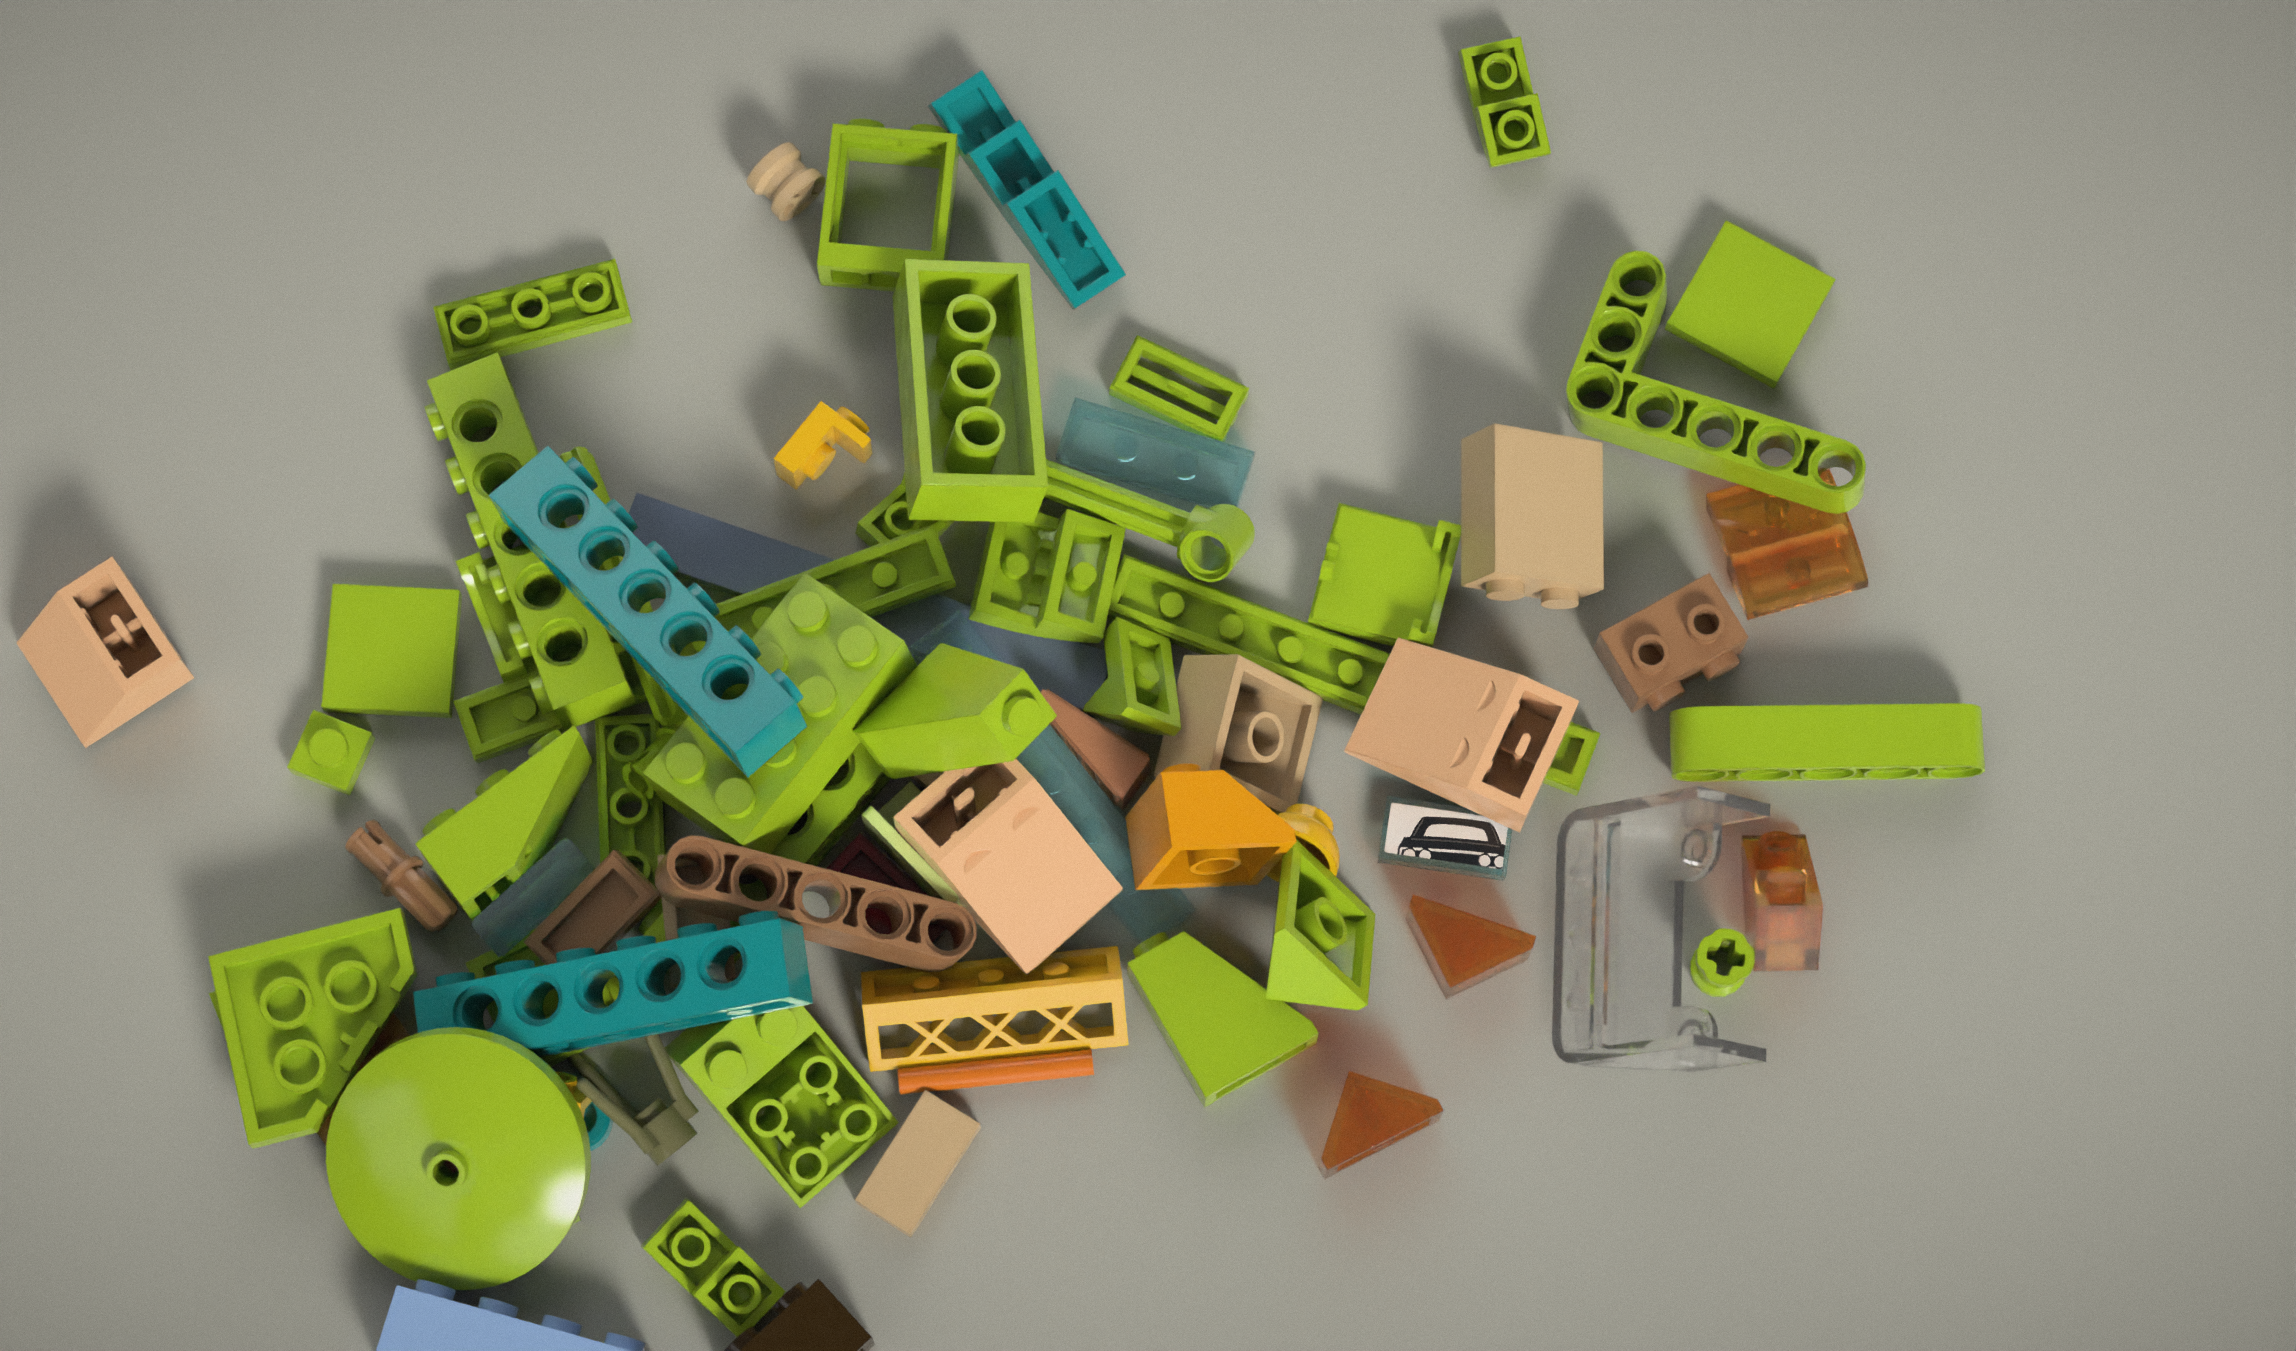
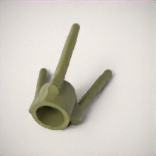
(656, 1129)

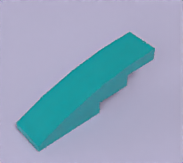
(1027, 190)

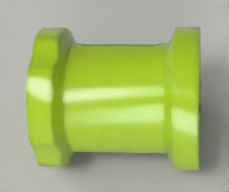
(1739, 954)

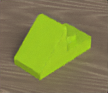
(1139, 682)

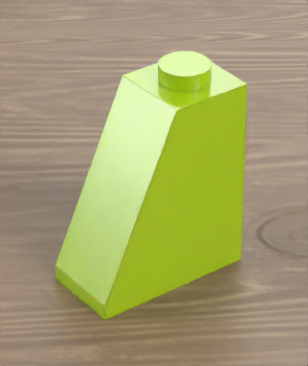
(954, 715)
(1214, 1015)

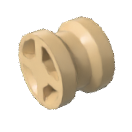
(786, 181)

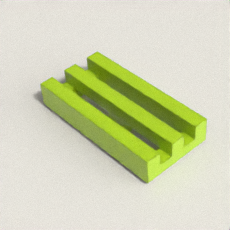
(1167, 411)

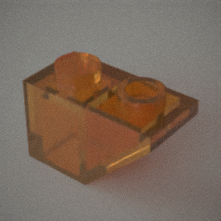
(1781, 902)

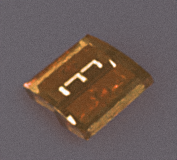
(1784, 550)

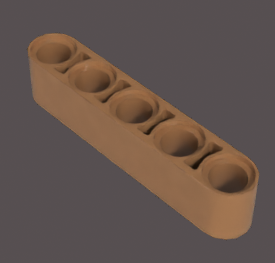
(844, 893)

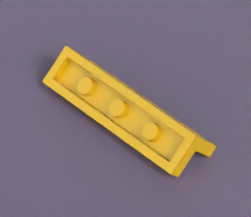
(990, 988)

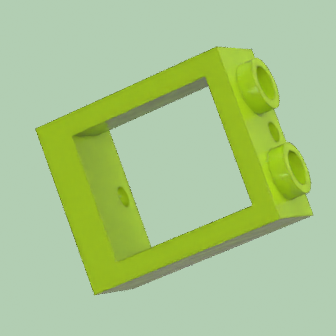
(871, 142)

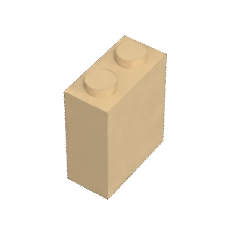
(1532, 515)

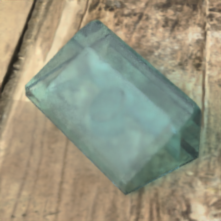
(531, 897)

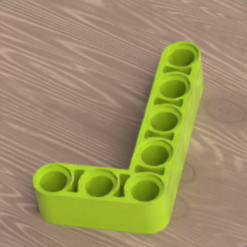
(1692, 412)

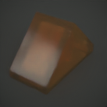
(1464, 946)
(1373, 1118)

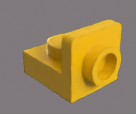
(810, 447)

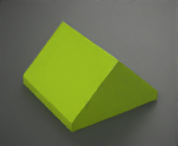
(1319, 937)

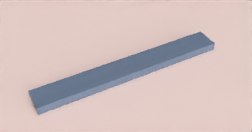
(743, 561)

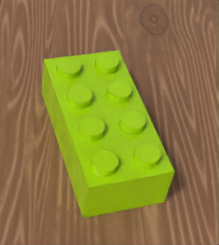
(969, 391)
(843, 671)

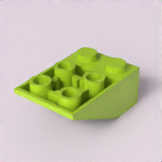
(509, 822)
(784, 1095)

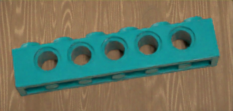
(744, 728)
(770, 980)

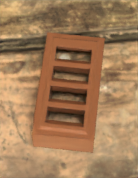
(1107, 757)

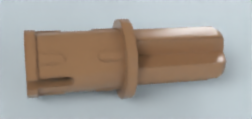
(401, 876)

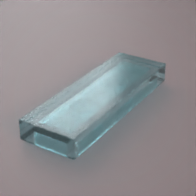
(1154, 455)

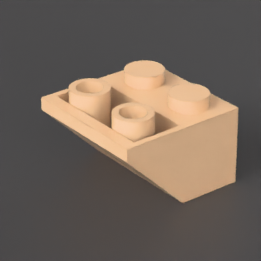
(102, 653)

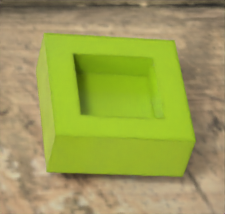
(331, 752)

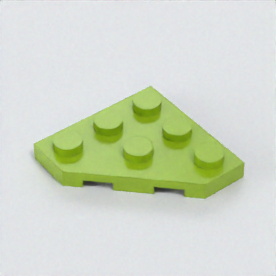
(306, 1016)

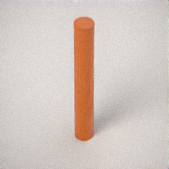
(995, 1071)

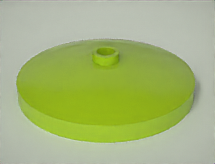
(489, 1113)

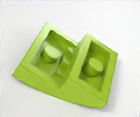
(1049, 576)

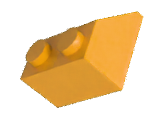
(1203, 832)

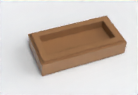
(597, 911)

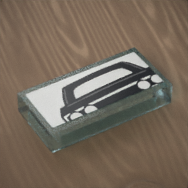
(1443, 839)

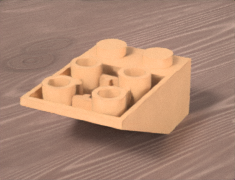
(1463, 730)
(1008, 857)

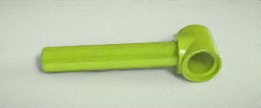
(1159, 520)

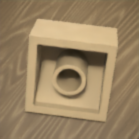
(1245, 724)

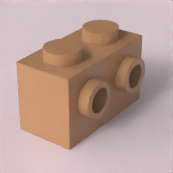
(1672, 645)

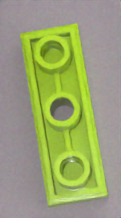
(571, 306)
(643, 836)

